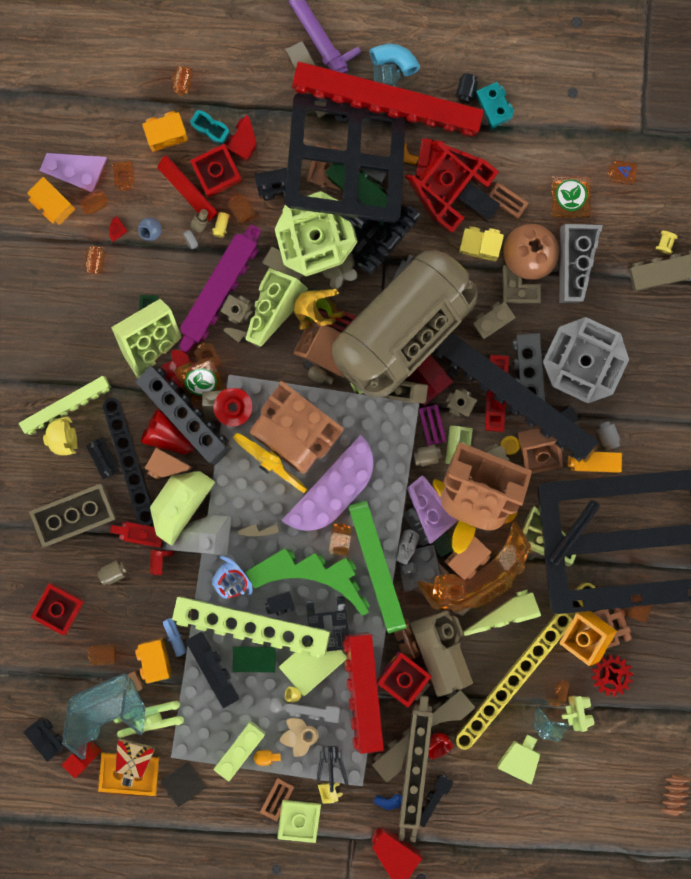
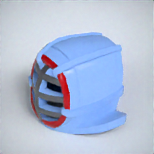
(230, 580)

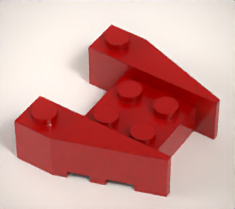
(446, 179)

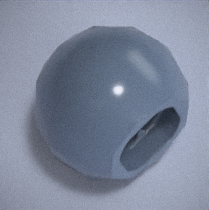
(149, 229)

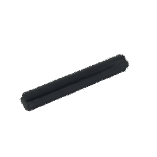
(574, 532)

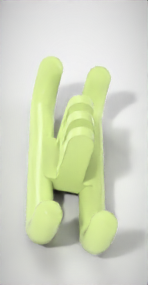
(153, 719)

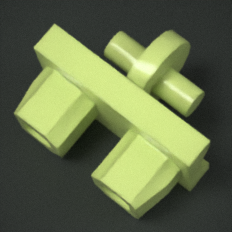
(576, 715)

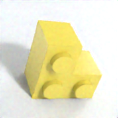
(480, 244)

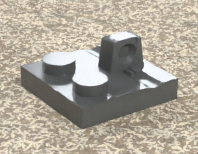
(421, 566)

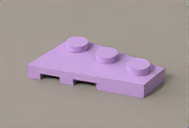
(74, 169)
(429, 509)

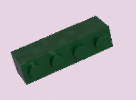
(367, 191)

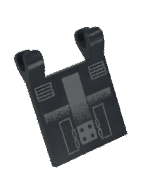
(332, 621)

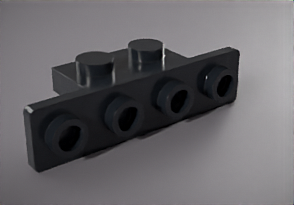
(213, 671)

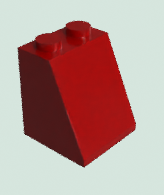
(396, 856)

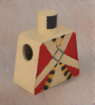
(132, 760)

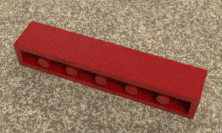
(364, 693)

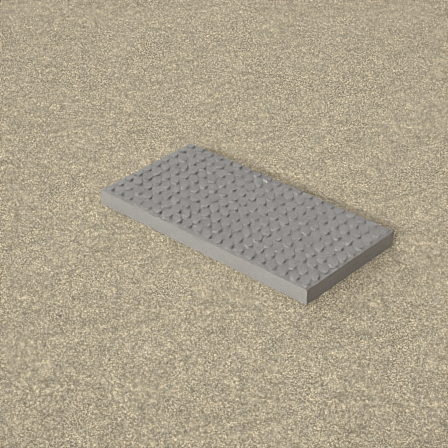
(265, 499)

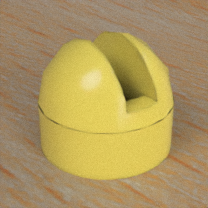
(292, 694)

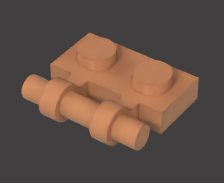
(619, 615)

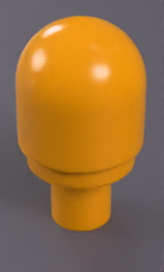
(266, 757)

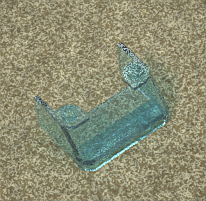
(98, 706)

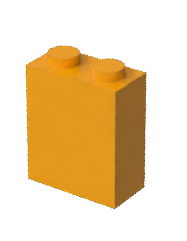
(598, 462)

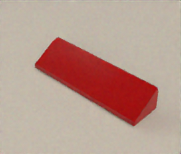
(185, 187)

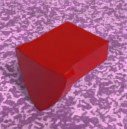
(156, 560)

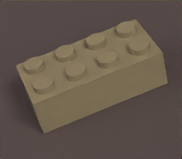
(73, 515)

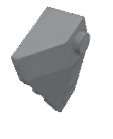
(204, 535)

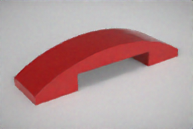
(494, 410)

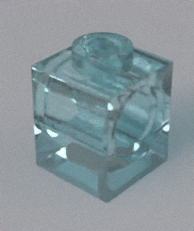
(386, 74)

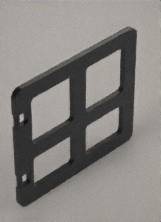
(351, 159)

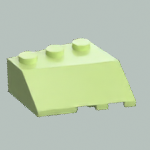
(147, 336)

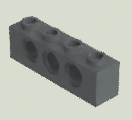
(533, 343)

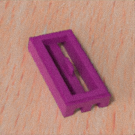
(428, 409)

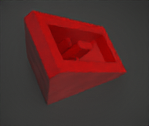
(75, 765)

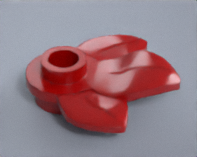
(179, 359)

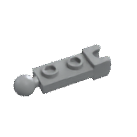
(330, 713)

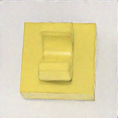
(326, 795)

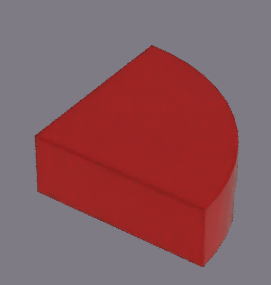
(116, 229)

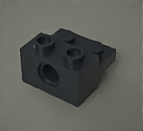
(265, 181)

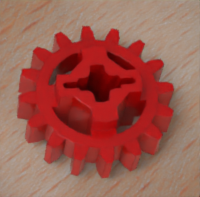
(600, 681)

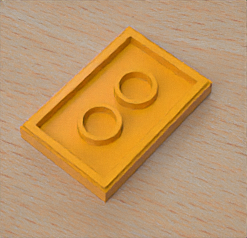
(111, 781)

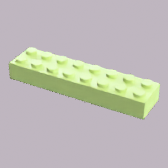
(64, 405)

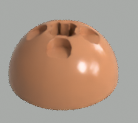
(526, 259)

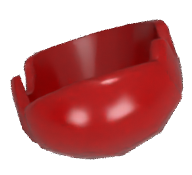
(439, 745)

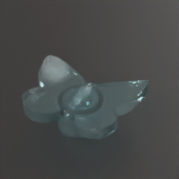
(548, 729)

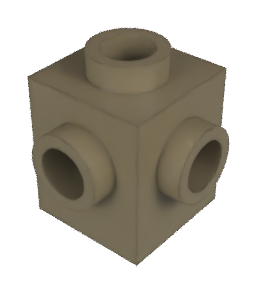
(237, 309)
(468, 403)

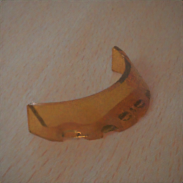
(491, 580)

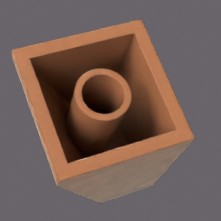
(316, 347)

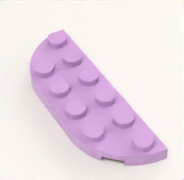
(334, 489)

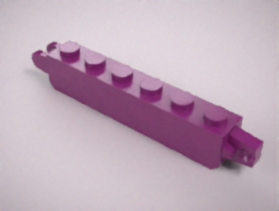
(218, 288)

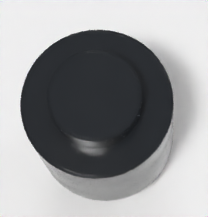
(467, 88)

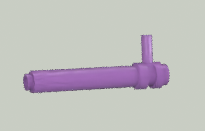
(331, 56)

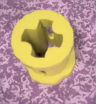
(666, 242)

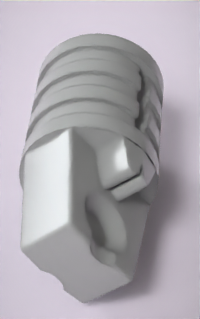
(406, 549)

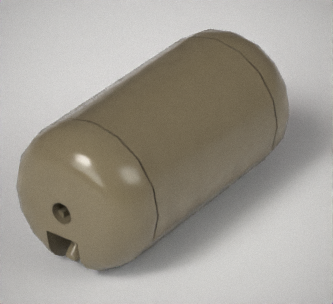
(404, 323)

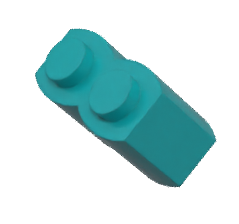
(206, 126)

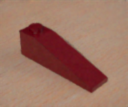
(431, 374)

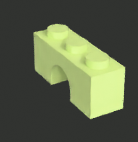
(239, 751)

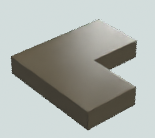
(517, 293)

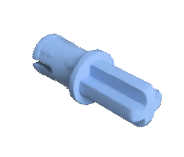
(174, 637)

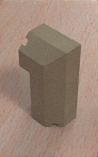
(438, 643)

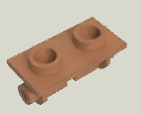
(410, 647)

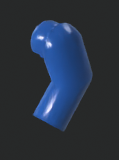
(388, 804)

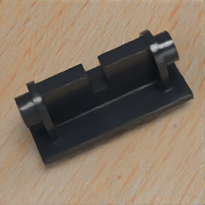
(102, 458)

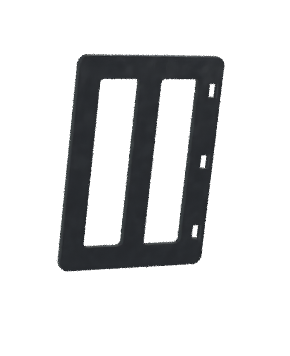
(610, 597)

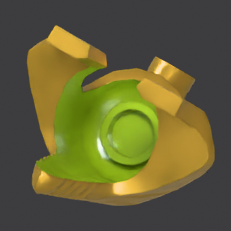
(307, 307)

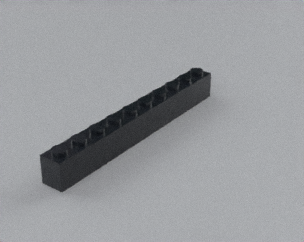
(518, 397)

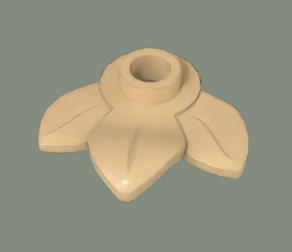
(296, 736)

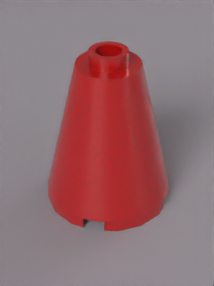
(165, 435)

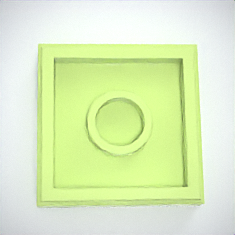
(299, 821)

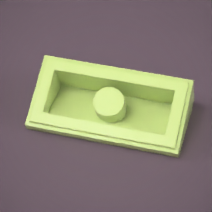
(456, 435)

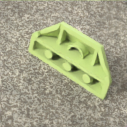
(178, 503)

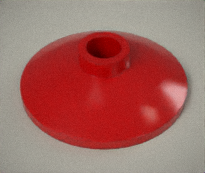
(233, 396)

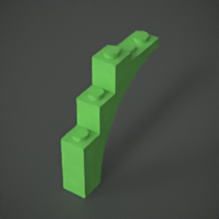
(336, 576)

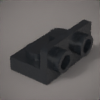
(44, 738)

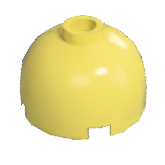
(61, 437)

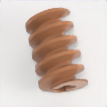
(676, 795)

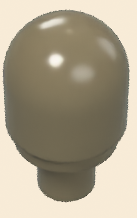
(199, 221)
(319, 375)

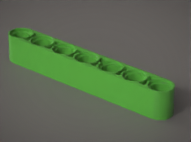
(377, 566)

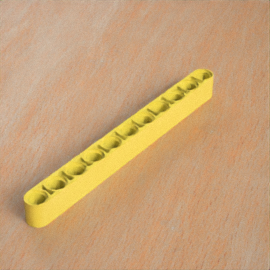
(521, 674)

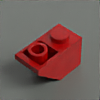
(243, 142)

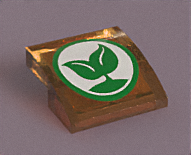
(571, 196)
(199, 378)

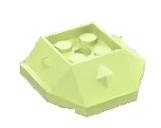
(297, 244)

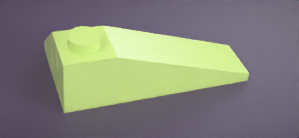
(274, 305)
(515, 609)

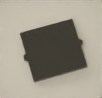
(183, 784)

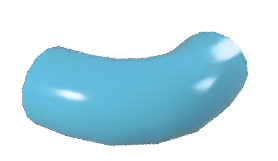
(395, 54)

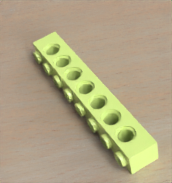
(185, 605)

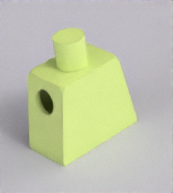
(521, 760)

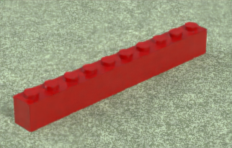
(387, 99)

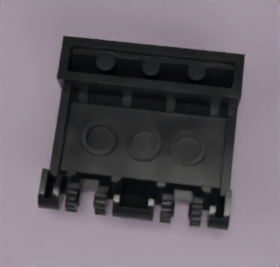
(378, 241)

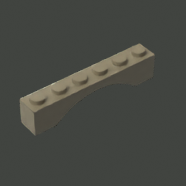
(391, 761)

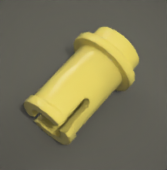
(221, 225)

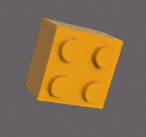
(165, 131)
(46, 197)
(588, 637)
(154, 660)

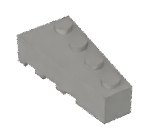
(577, 253)

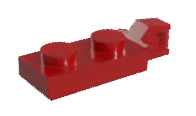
(137, 534)

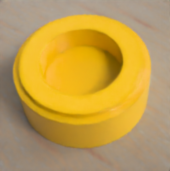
(510, 444)

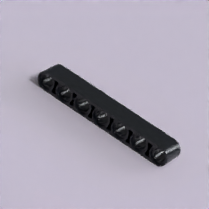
(130, 450)

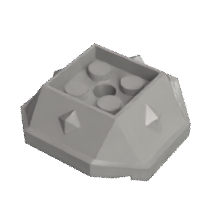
(600, 345)

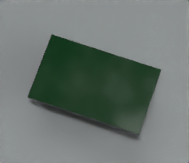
(254, 659)

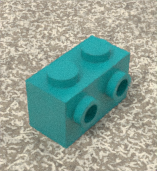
(494, 105)

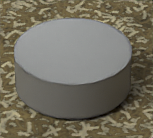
(190, 239)

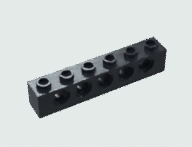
(149, 384)

